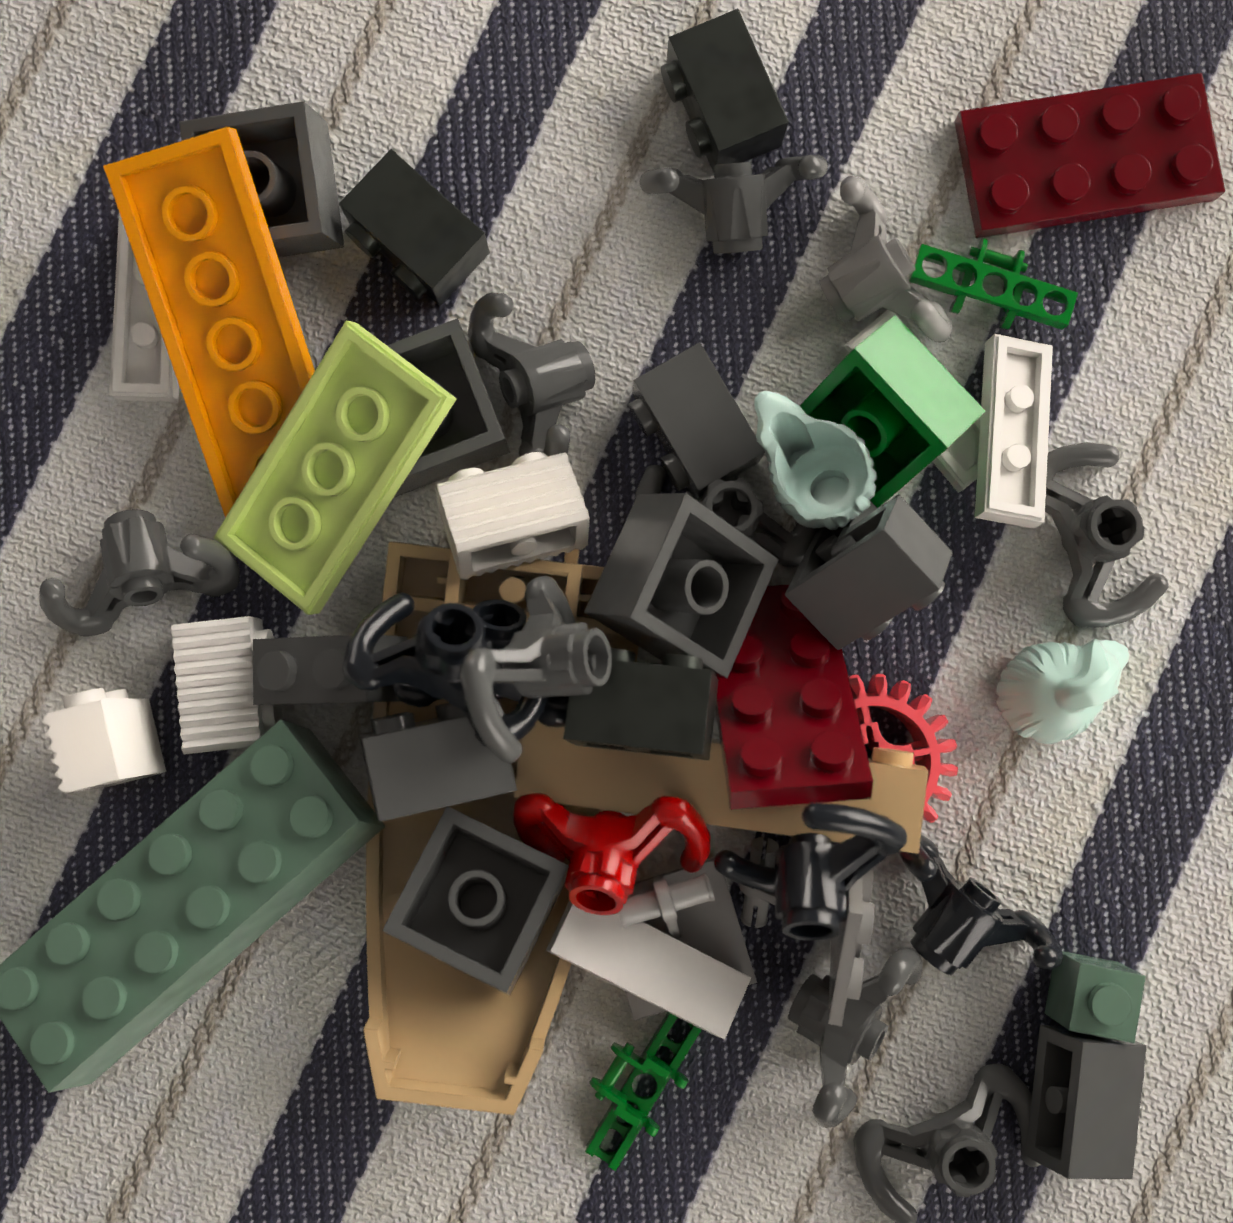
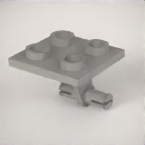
(692, 910)
(845, 968)

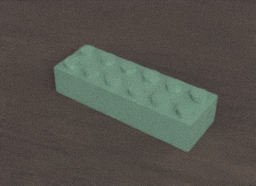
(181, 906)

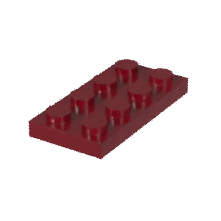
(1089, 155)
(789, 715)

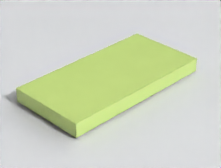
(334, 467)

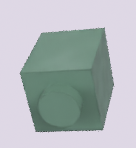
(1096, 997)

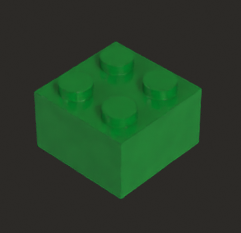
(897, 403)

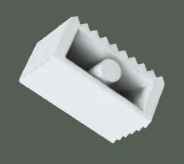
(512, 513)
(217, 684)
(103, 740)

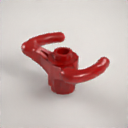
(609, 845)

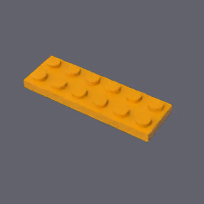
(215, 296)

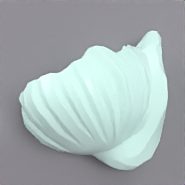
(815, 465)
(1059, 687)

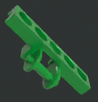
(1013, 283)
(642, 1064)

